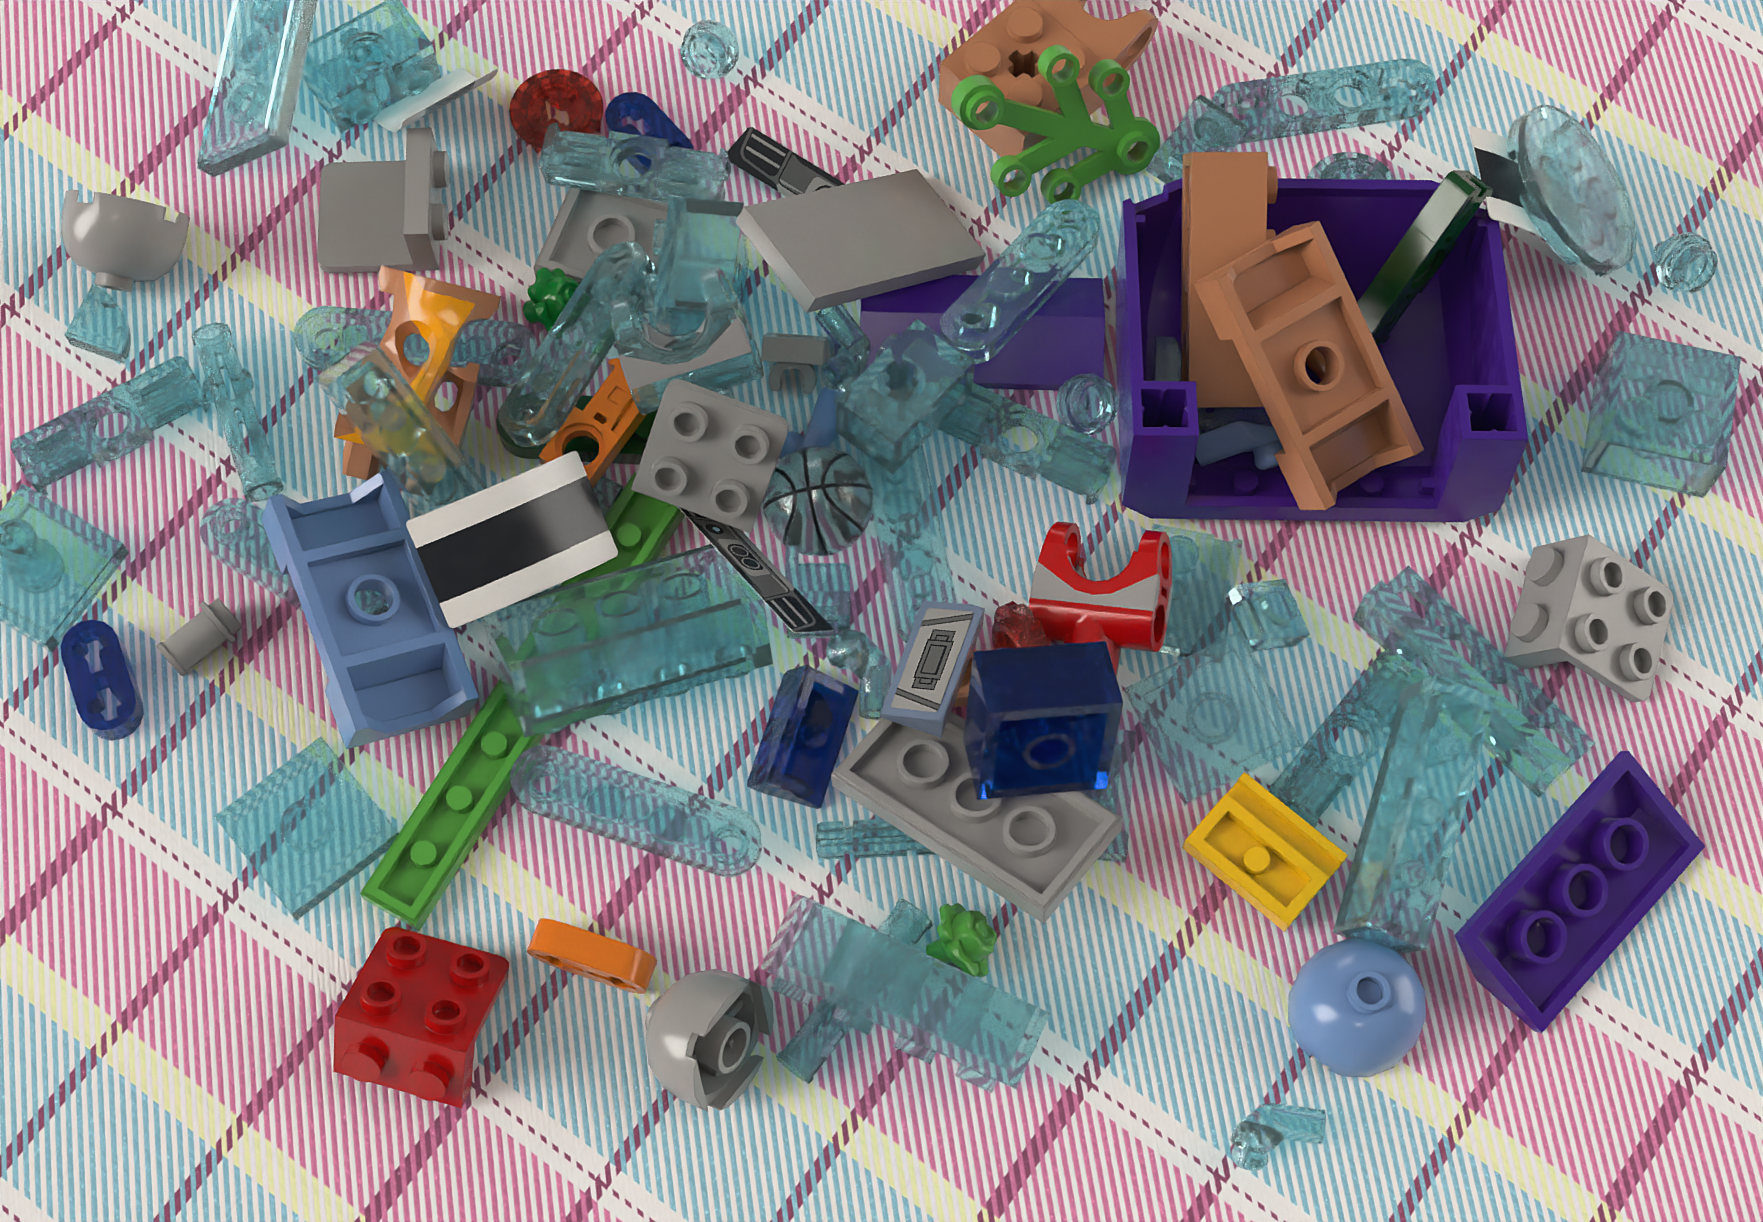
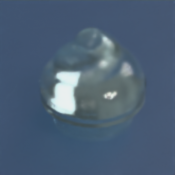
(709, 49)
(1685, 262)
(1087, 403)

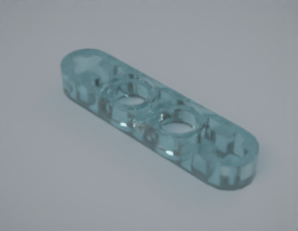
(1324, 110)

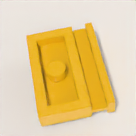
(1264, 851)

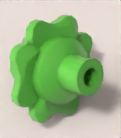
(963, 940)

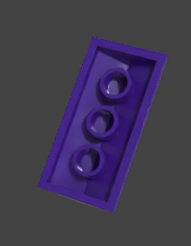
(1051, 347)
(1578, 893)

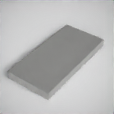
(860, 239)
(1016, 846)

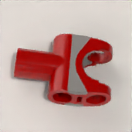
(1123, 611)

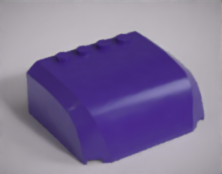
(1445, 355)

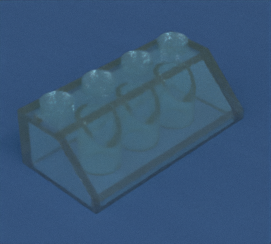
(626, 639)

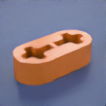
(592, 956)

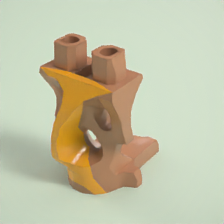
(439, 315)

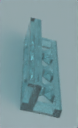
(1421, 644)

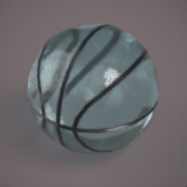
(818, 500)

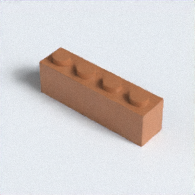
(1221, 220)

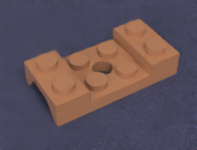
(1277, 310)

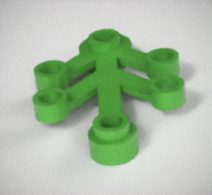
(1064, 130)

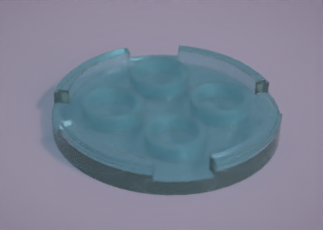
(1572, 190)

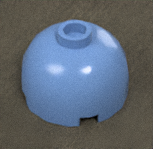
(1357, 1007)

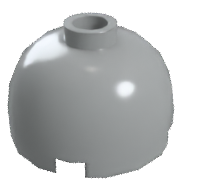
(121, 238)
(705, 1036)

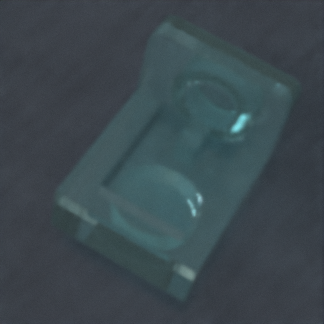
(1202, 129)

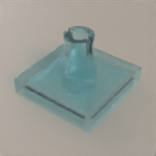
(50, 566)

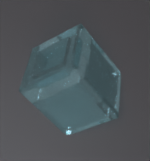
(825, 588)

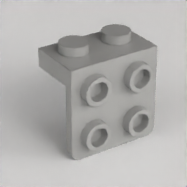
(385, 210)
(710, 454)
(1593, 612)

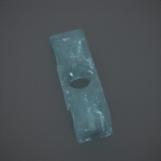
(594, 163)
(71, 438)
(1059, 456)
(1318, 769)

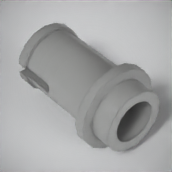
(200, 636)

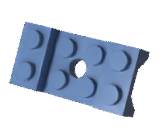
(386, 668)

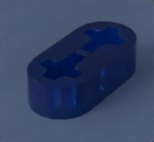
(655, 124)
(87, 683)

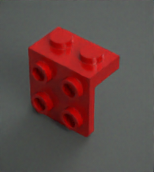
(417, 1015)

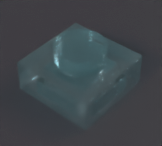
(1267, 614)

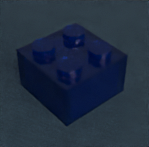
(1041, 719)

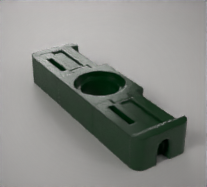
(1421, 251)

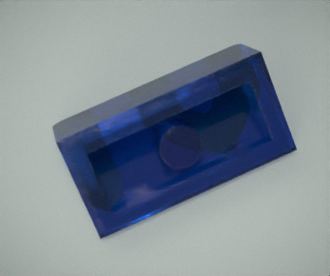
(803, 737)

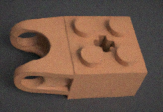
(1010, 51)

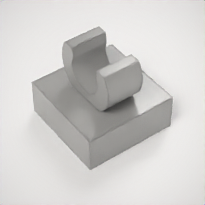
(794, 352)

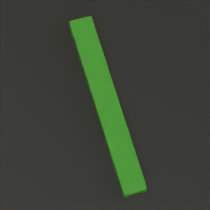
(480, 766)

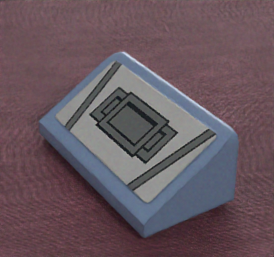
(933, 666)

